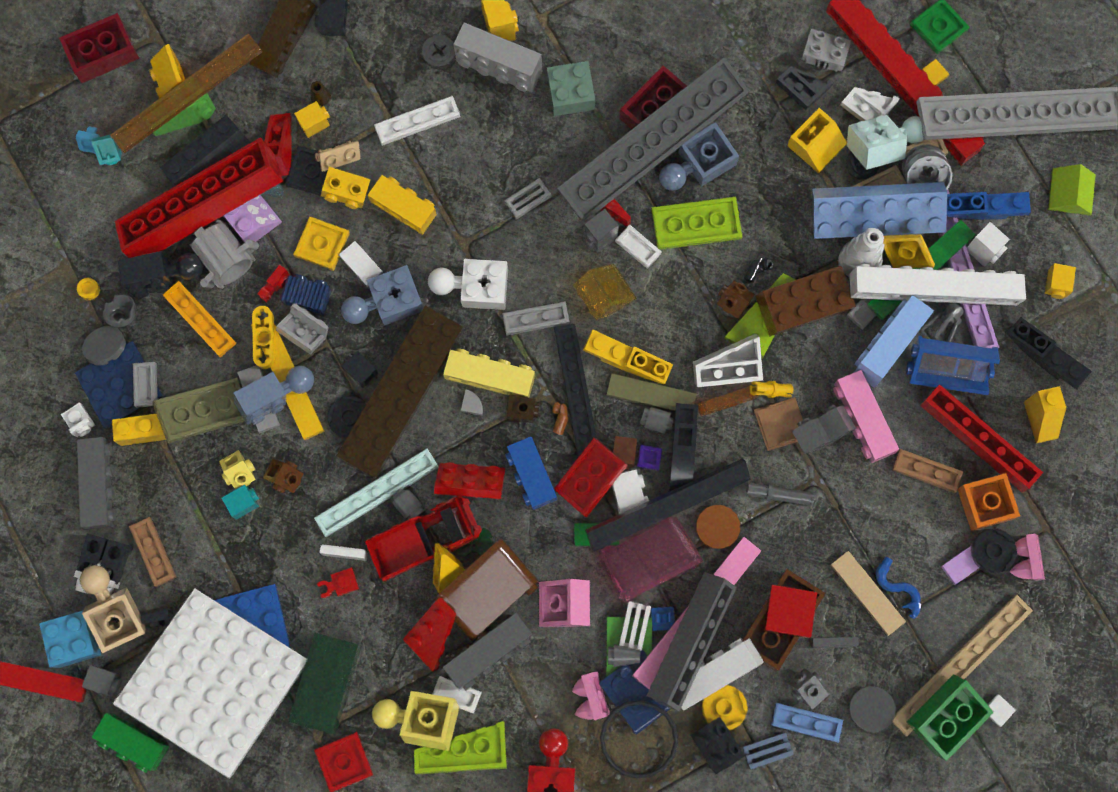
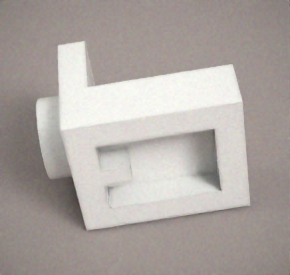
(78, 420)

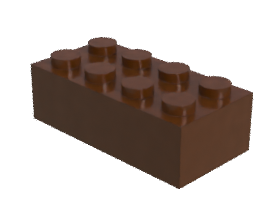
(805, 301)
(775, 646)

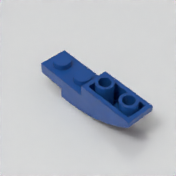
(987, 206)

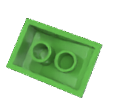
(194, 114)

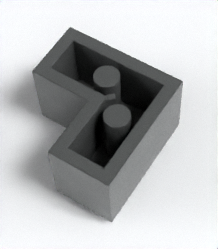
(820, 432)

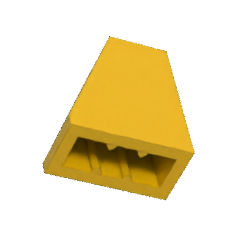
(1046, 413)

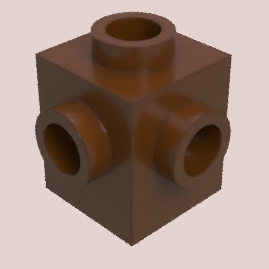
(735, 298)
(283, 476)

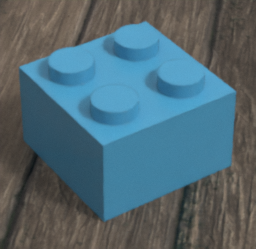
(68, 640)

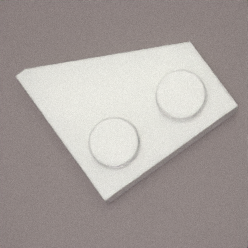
(868, 105)

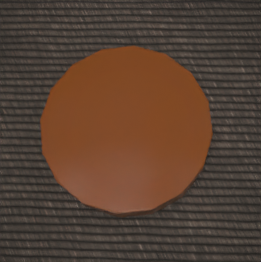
(718, 527)

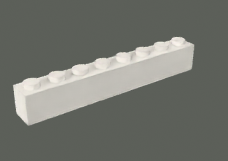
(937, 285)

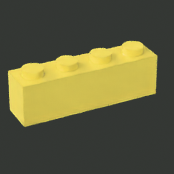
(489, 374)

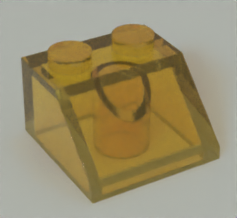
(604, 291)

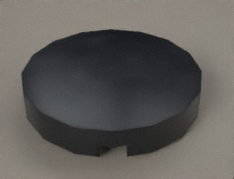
(351, 408)
(994, 551)

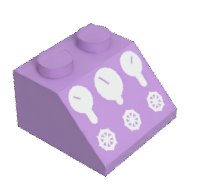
(253, 219)

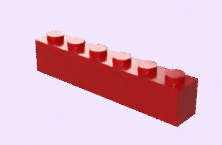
(981, 438)

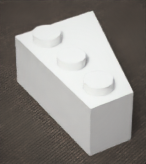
(731, 364)

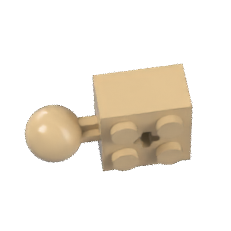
(119, 605)

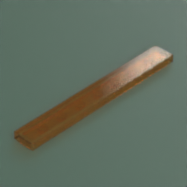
(186, 93)

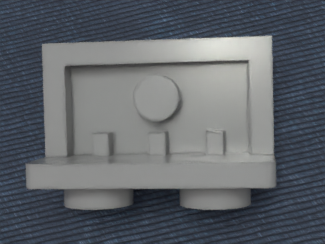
(303, 329)

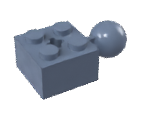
(703, 167)
(382, 288)
(269, 394)

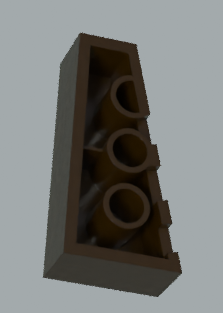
(282, 34)

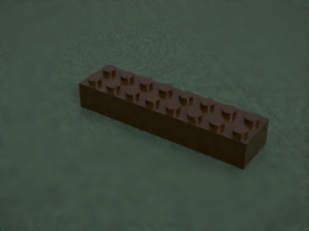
(400, 393)

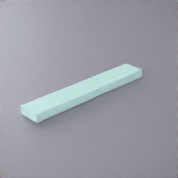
(376, 493)

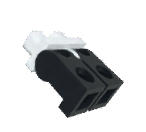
(104, 553)

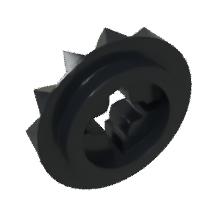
(858, 171)

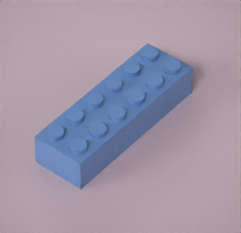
(888, 208)

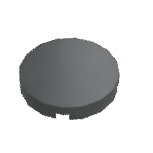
(103, 345)
(872, 709)

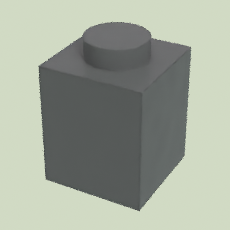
(102, 680)

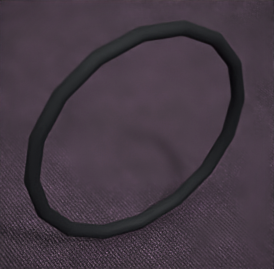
(670, 721)

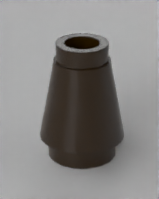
(319, 93)

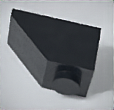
(332, 18)

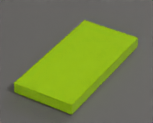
(696, 223)

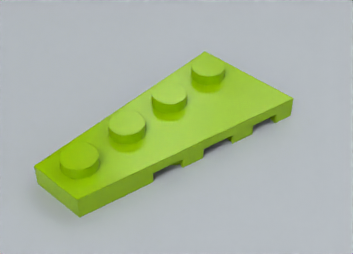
(753, 322)
(468, 752)

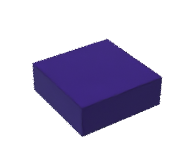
(649, 457)

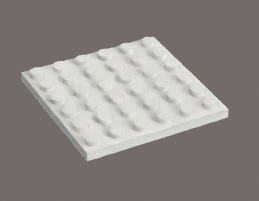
(211, 683)

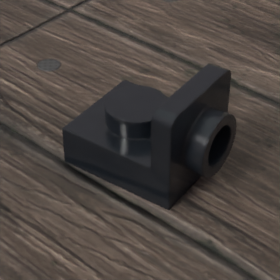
(157, 618)

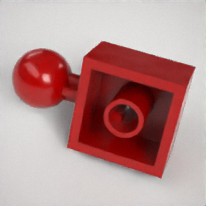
(553, 745)

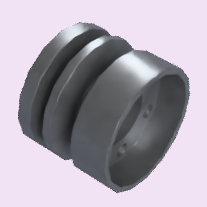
(929, 156)

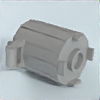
(222, 255)

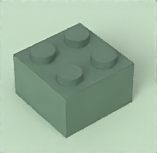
(571, 88)

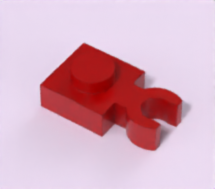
(274, 283)
(342, 582)

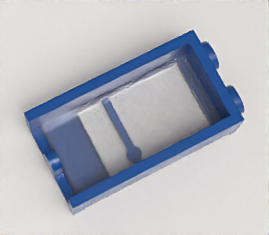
(952, 365)

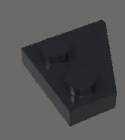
(803, 86)

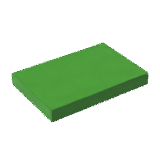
(614, 633)

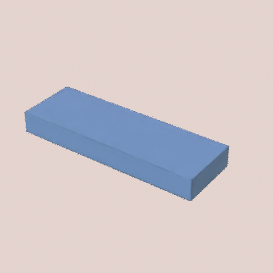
(807, 722)

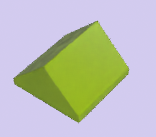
(1072, 189)

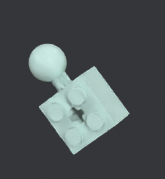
(881, 141)

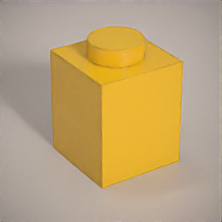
(312, 119)
(1060, 281)

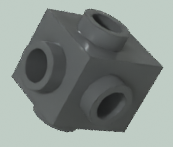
(808, 688)

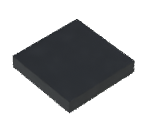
(306, 172)

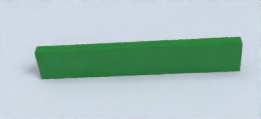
(940, 252)

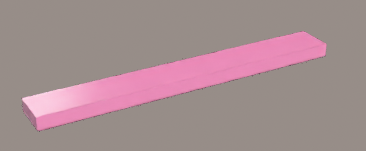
(731, 570)

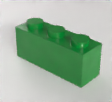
(130, 742)

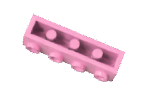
(866, 416)

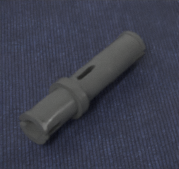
(770, 493)

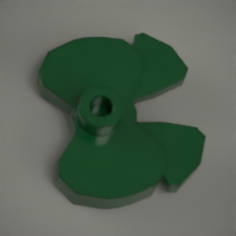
(477, 546)

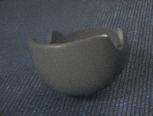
(119, 311)

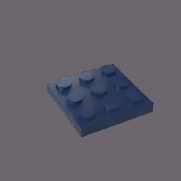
(111, 386)

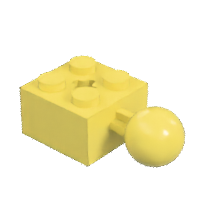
(419, 710)

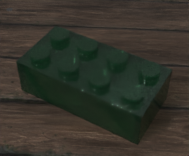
(325, 683)

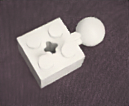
(473, 295)

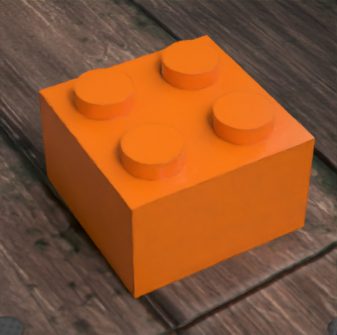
(988, 502)

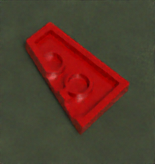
(430, 633)

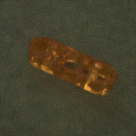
(726, 401)

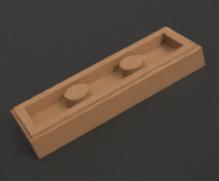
(927, 471)
(152, 552)

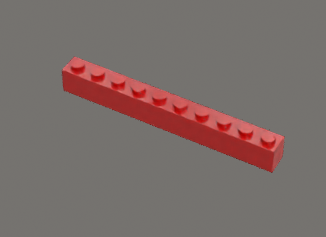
(894, 65)

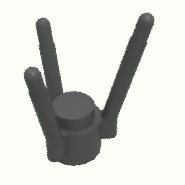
(950, 316)

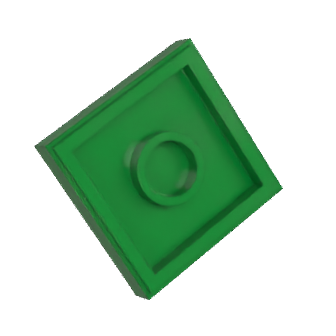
(939, 26)

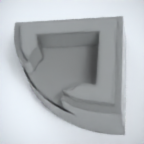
(472, 404)

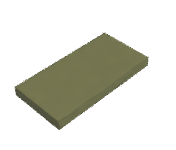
(198, 410)

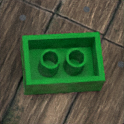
(950, 717)

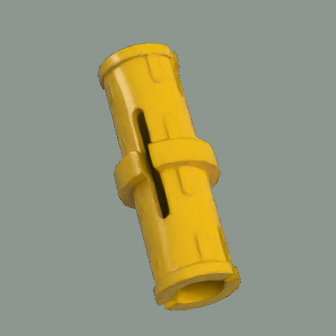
(771, 389)

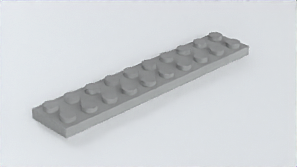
(1018, 113)

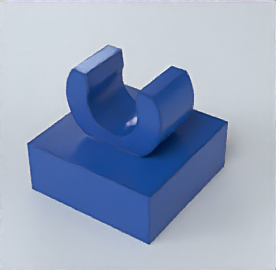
(662, 618)

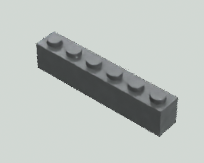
(691, 641)

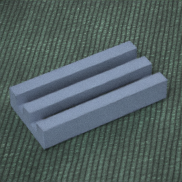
(749, 757)

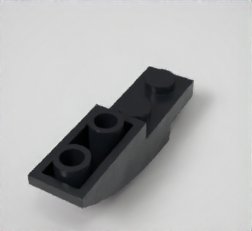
(1047, 355)
(683, 445)

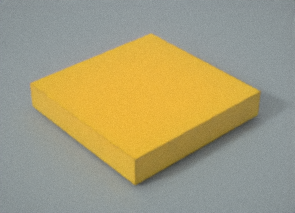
(321, 243)

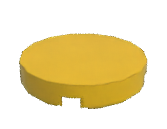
(725, 703)

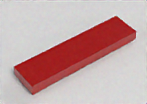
(42, 682)

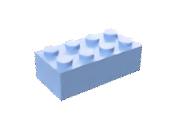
(896, 336)

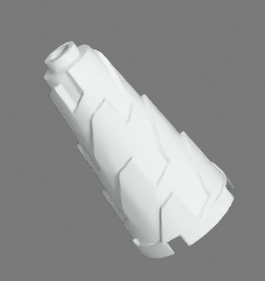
(863, 249)

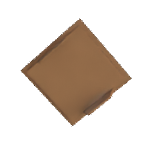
(778, 422)

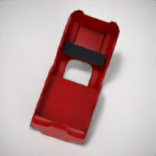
(407, 543)

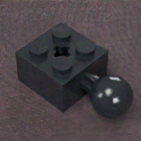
(155, 273)

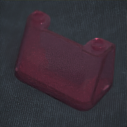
(649, 559)

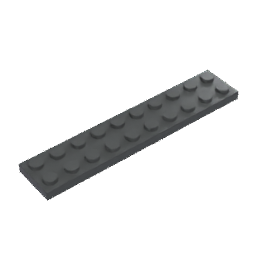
(653, 140)

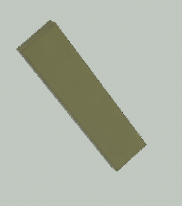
(648, 393)

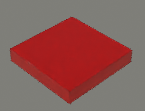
(791, 611)
(343, 762)

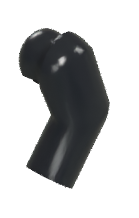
(758, 266)

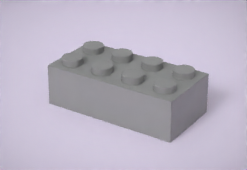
(498, 58)

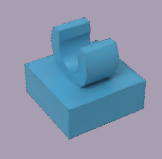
(84, 139)

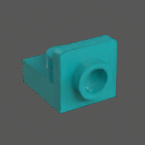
(106, 150)

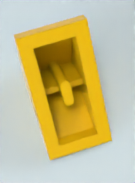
(446, 568)

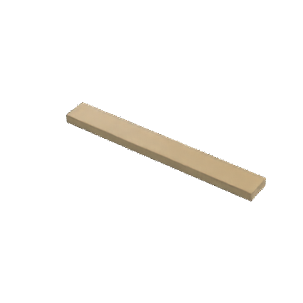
(967, 657)

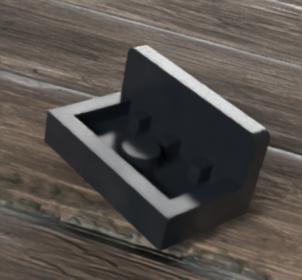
(717, 745)

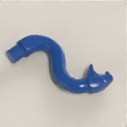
(881, 574)

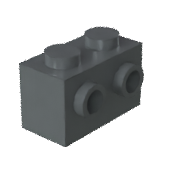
(600, 231)

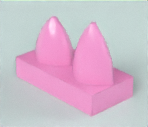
(1032, 567)
(596, 705)

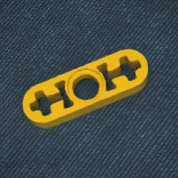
(268, 321)

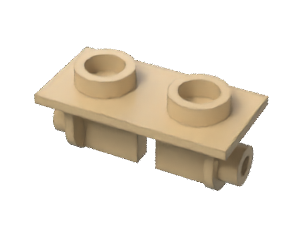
(339, 155)

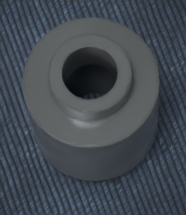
(656, 420)
(407, 504)

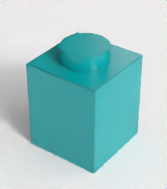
(241, 501)

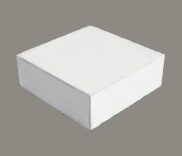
(1001, 709)

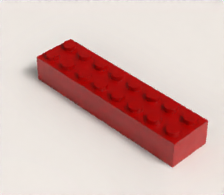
(199, 200)

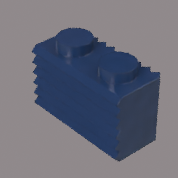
(306, 294)

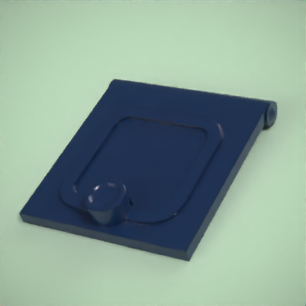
(628, 690)

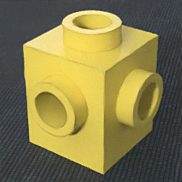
(237, 470)

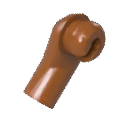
(562, 419)

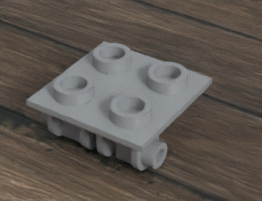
(827, 49)

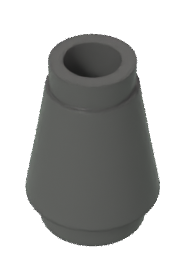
(622, 655)

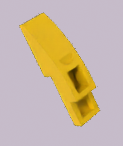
(627, 358)

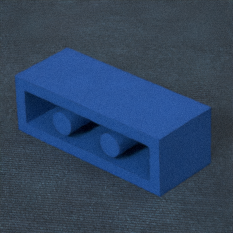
(530, 473)

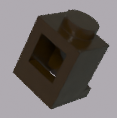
(515, 414)

